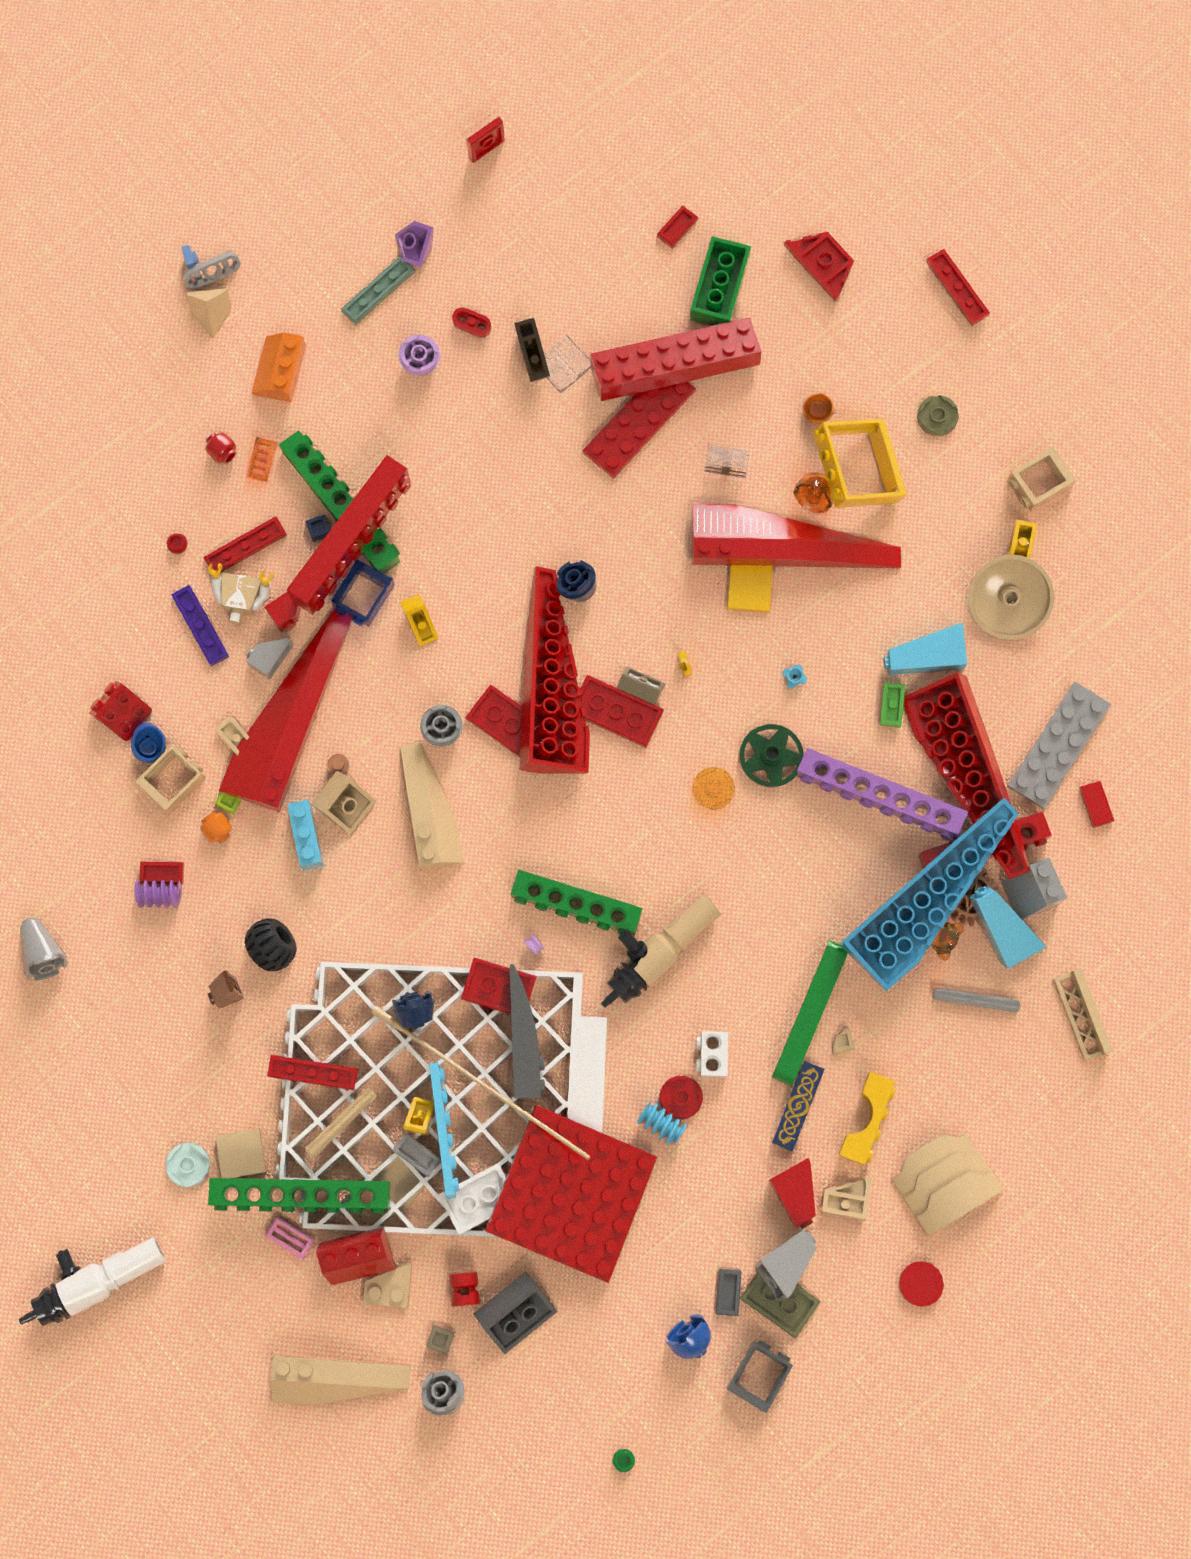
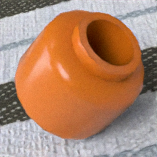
(216, 827)

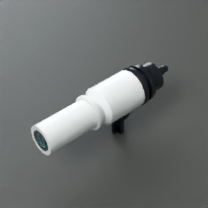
(93, 1283)

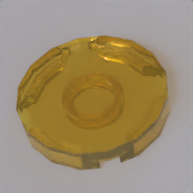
(713, 788)

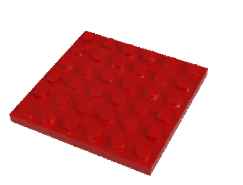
(569, 1204)

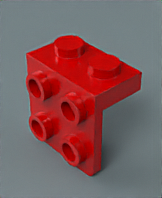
(120, 710)

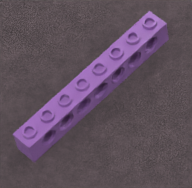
(935, 808)

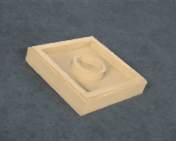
(241, 1153)
(402, 1182)

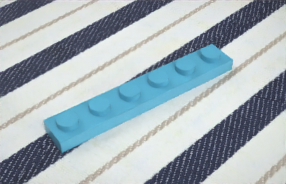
(445, 1140)

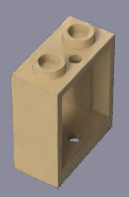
(1057, 467)
(145, 779)

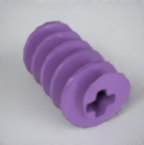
(157, 895)

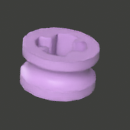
(533, 944)

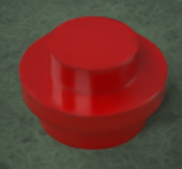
(177, 543)

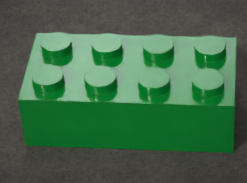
(720, 282)

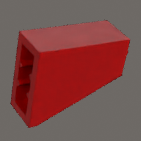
(796, 1193)

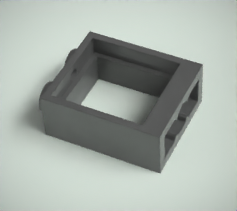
(747, 1396)

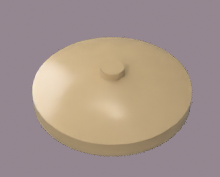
(1011, 597)

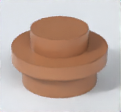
(338, 763)

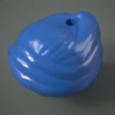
(148, 743)

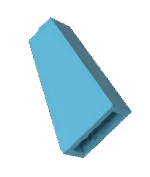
(931, 653)
(1005, 929)

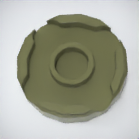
(938, 415)

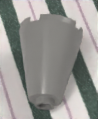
(40, 951)

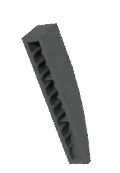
(525, 1046)

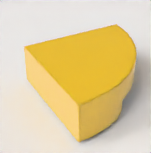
(684, 663)

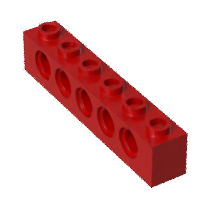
(1035, 824)

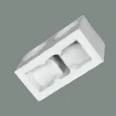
(719, 1054)

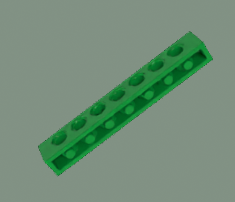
(297, 444)
(220, 1187)

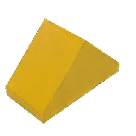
(419, 1116)

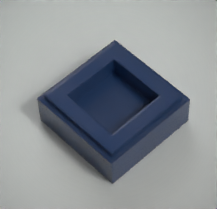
(318, 527)

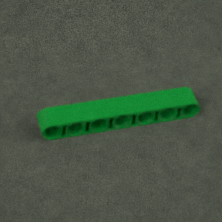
(810, 1013)

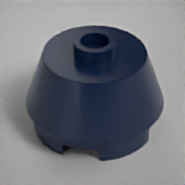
(576, 581)
(414, 1009)

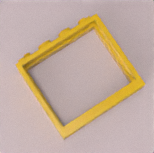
(884, 456)

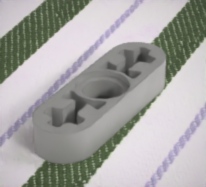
(223, 259)

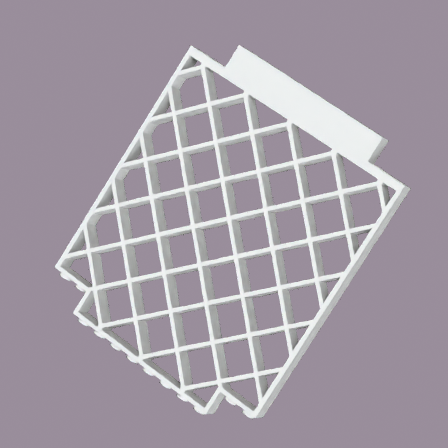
(584, 1095)

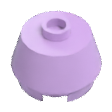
(419, 355)

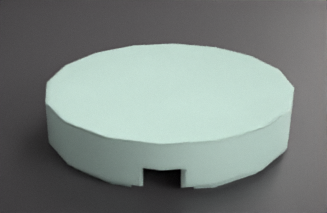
(187, 1164)

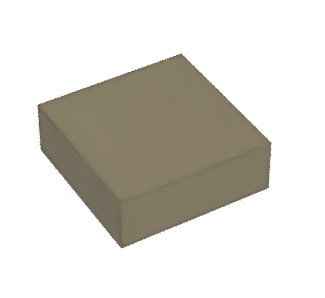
(440, 1339)

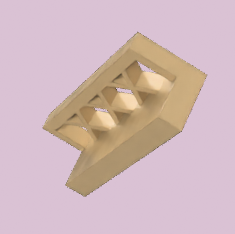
(1090, 1011)

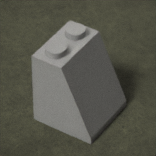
(1035, 890)
(786, 1264)

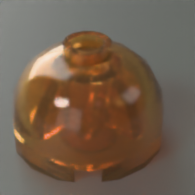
(814, 492)

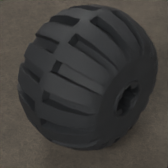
(270, 944)

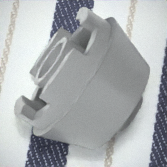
(441, 725)
(442, 1393)

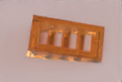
(256, 450)

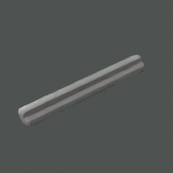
(976, 1000)

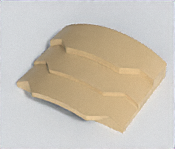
(945, 1181)

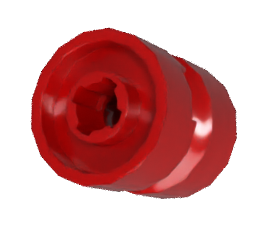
(461, 1281)

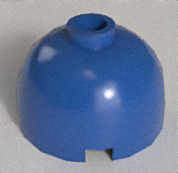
(690, 1339)

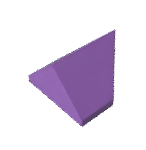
(415, 242)

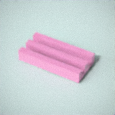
(306, 1248)

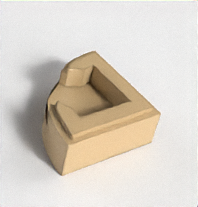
(843, 1042)

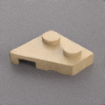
(389, 1288)

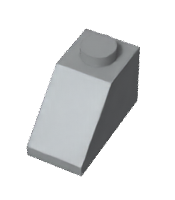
(269, 656)

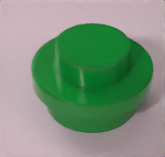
(623, 1460)

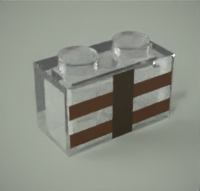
(727, 461)

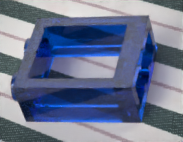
(374, 576)

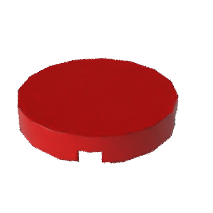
(681, 1097)
(921, 1284)

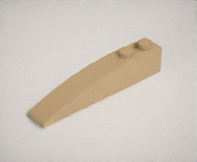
(430, 812)
(329, 1381)

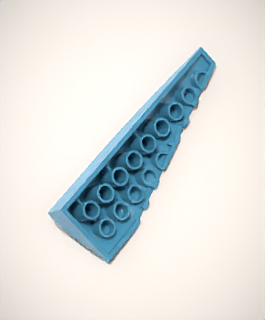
(909, 921)

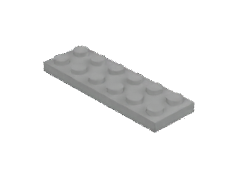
(1059, 745)

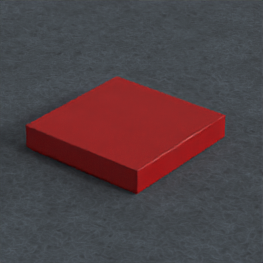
(485, 139)

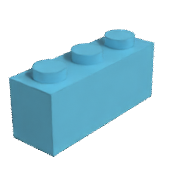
(305, 835)

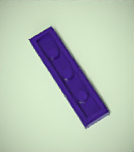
(200, 625)

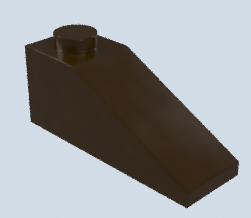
(532, 349)

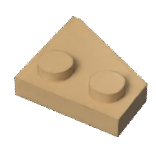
(848, 1200)

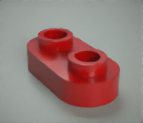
(472, 322)

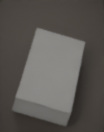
(416, 1154)

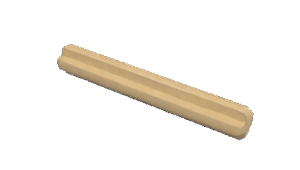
(340, 1122)

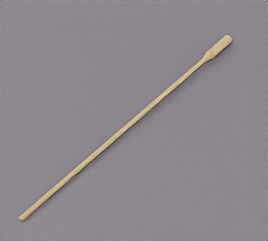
(396, 1025)

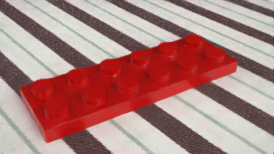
(635, 426)

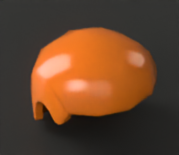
(818, 408)

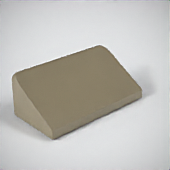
(640, 685)

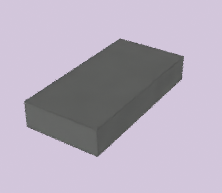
(728, 1292)

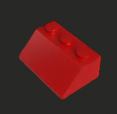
(355, 1256)

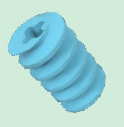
(661, 1123)

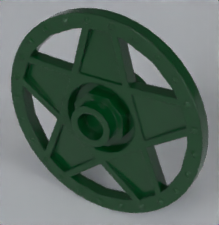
(771, 755)

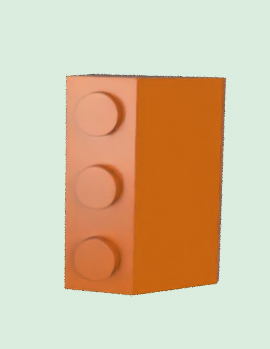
(279, 366)

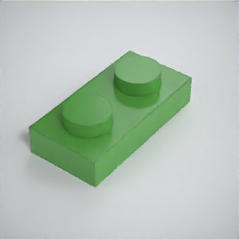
(892, 705)

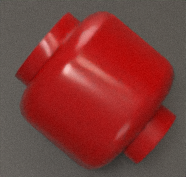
(221, 447)

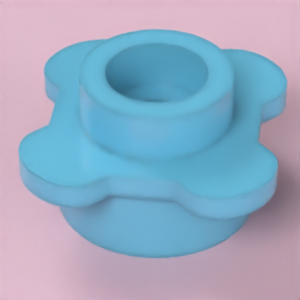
(798, 671)

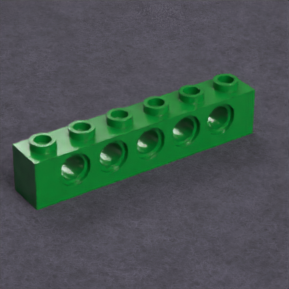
(525, 881)

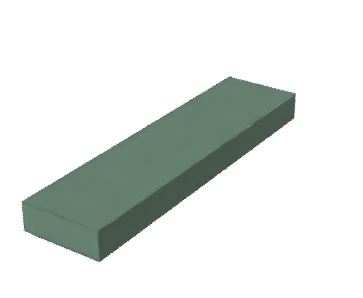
(378, 290)

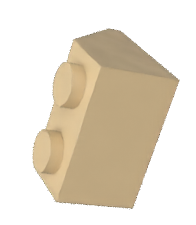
(343, 802)

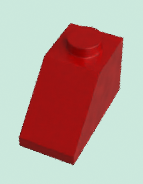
(283, 612)

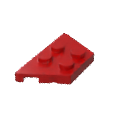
(823, 261)

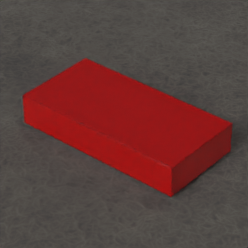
(677, 226)
(1096, 804)
(162, 871)

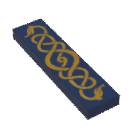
(798, 1106)

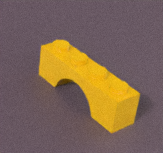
(877, 1092)

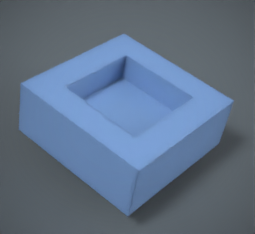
(190, 257)

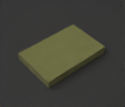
(788, 1314)

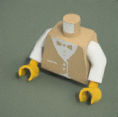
(240, 593)

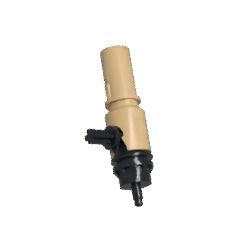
(656, 955)

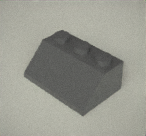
(515, 1312)

